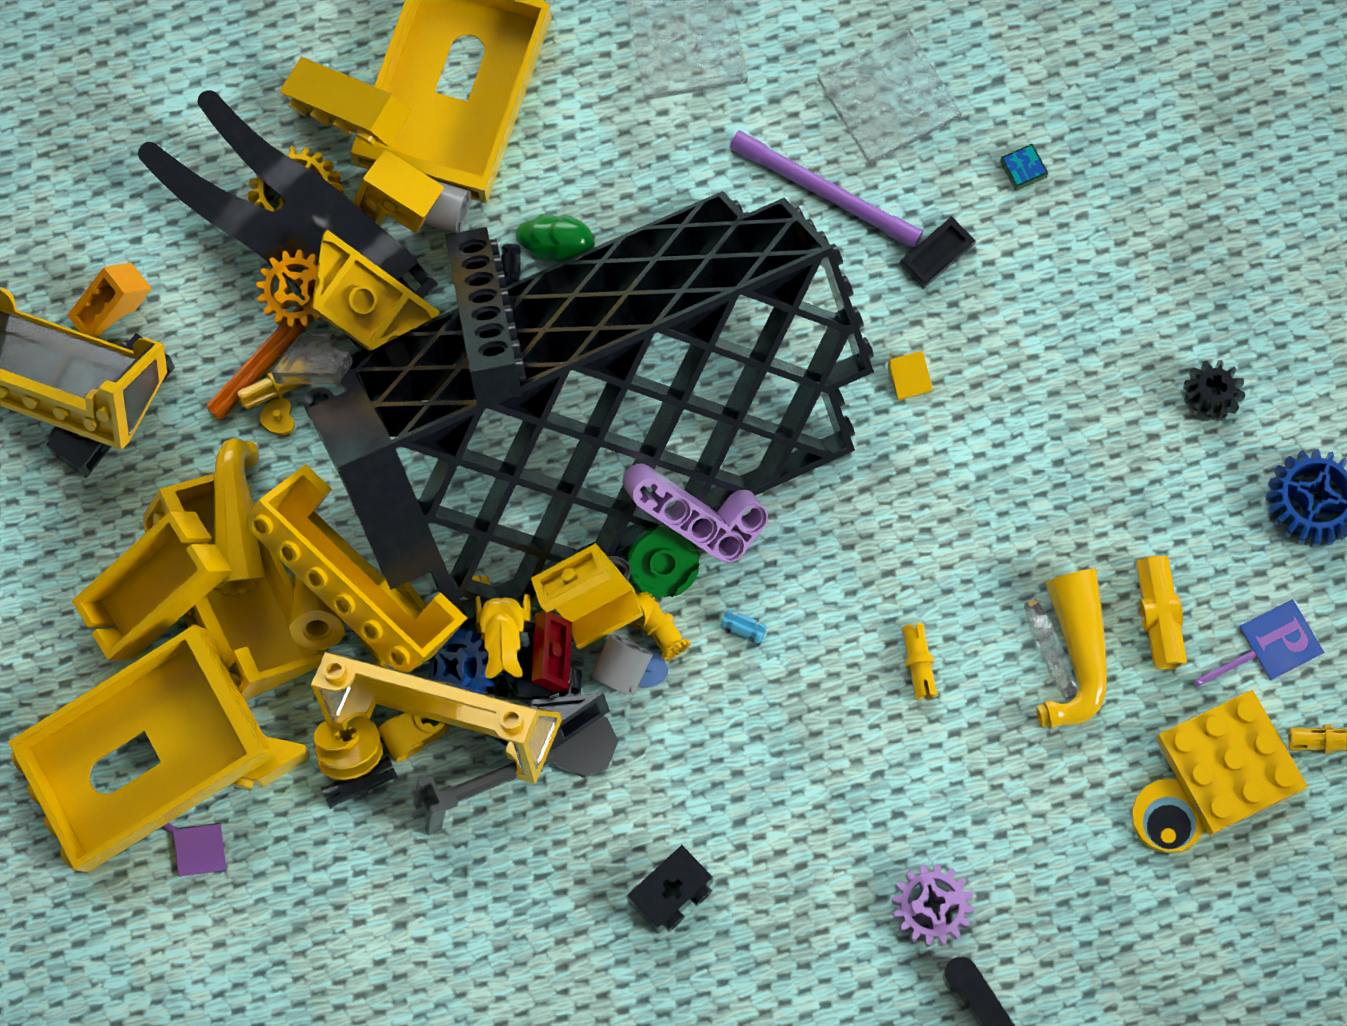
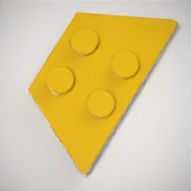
(363, 297)

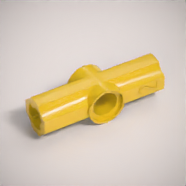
(1161, 612)

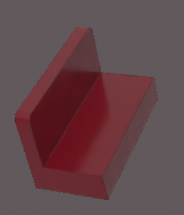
(551, 652)

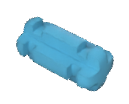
(743, 626)

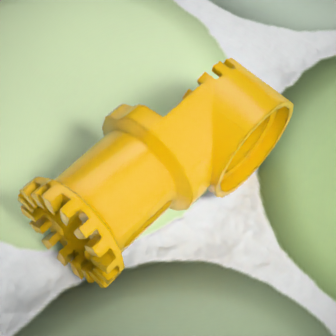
(660, 627)

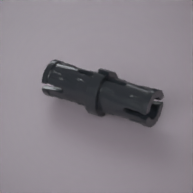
(360, 785)

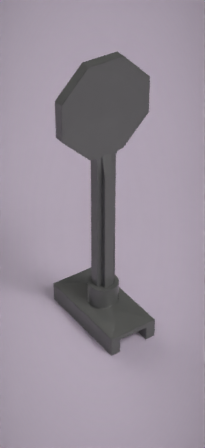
(580, 755)

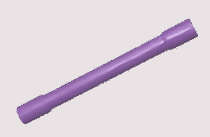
(761, 153)

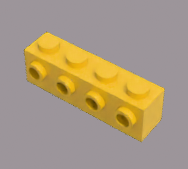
(344, 102)

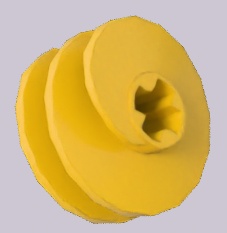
(348, 752)

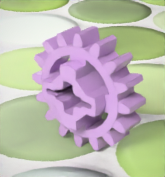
(916, 909)

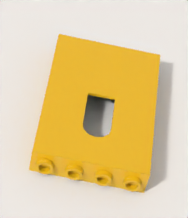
(445, 135)
(192, 719)

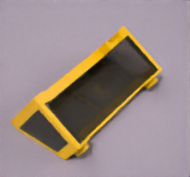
(76, 377)

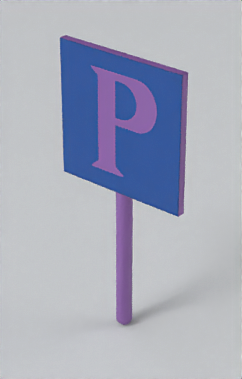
(1278, 640)

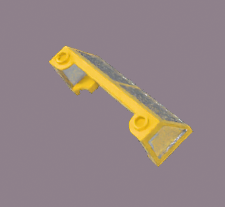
(353, 686)

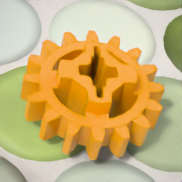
(284, 297)

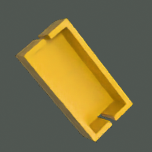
(152, 585)

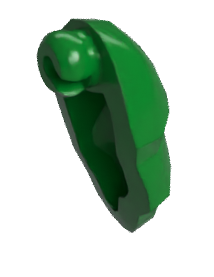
(555, 237)

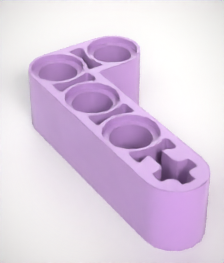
(688, 509)

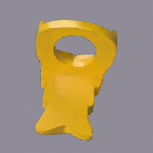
(501, 623)

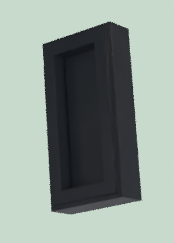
(937, 252)

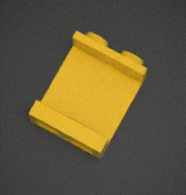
(588, 594)

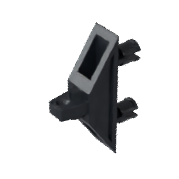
(575, 709)

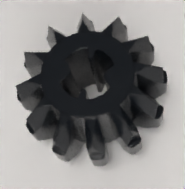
(1226, 385)

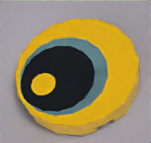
(1166, 817)

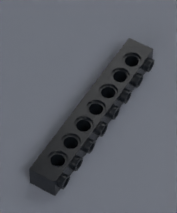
(485, 315)

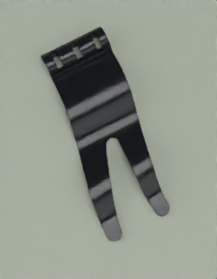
(307, 211)

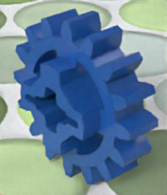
(463, 666)

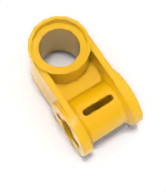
(409, 734)

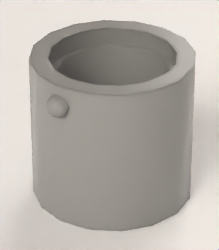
(449, 209)
(621, 664)

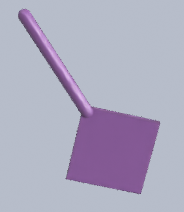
(198, 849)

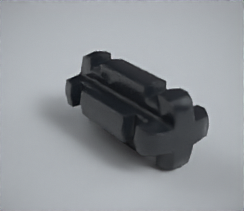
(511, 262)

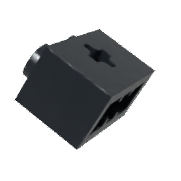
(678, 869)

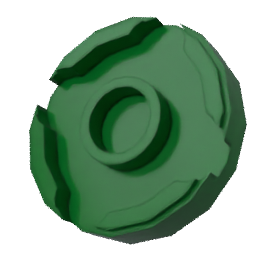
(663, 562)

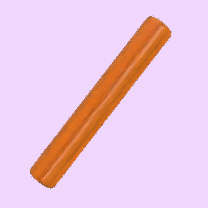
(255, 367)

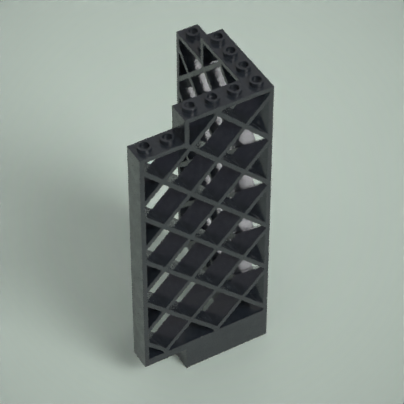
(598, 321)

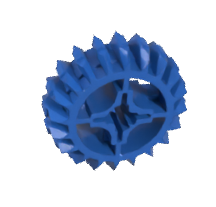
(1302, 494)

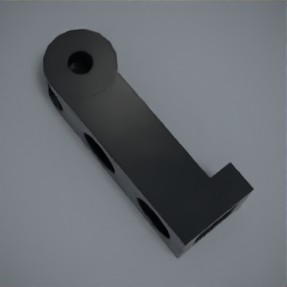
(965, 979)

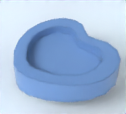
(656, 671)

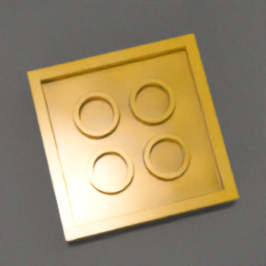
(1231, 762)

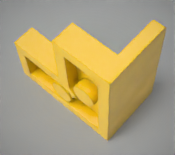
(397, 191)

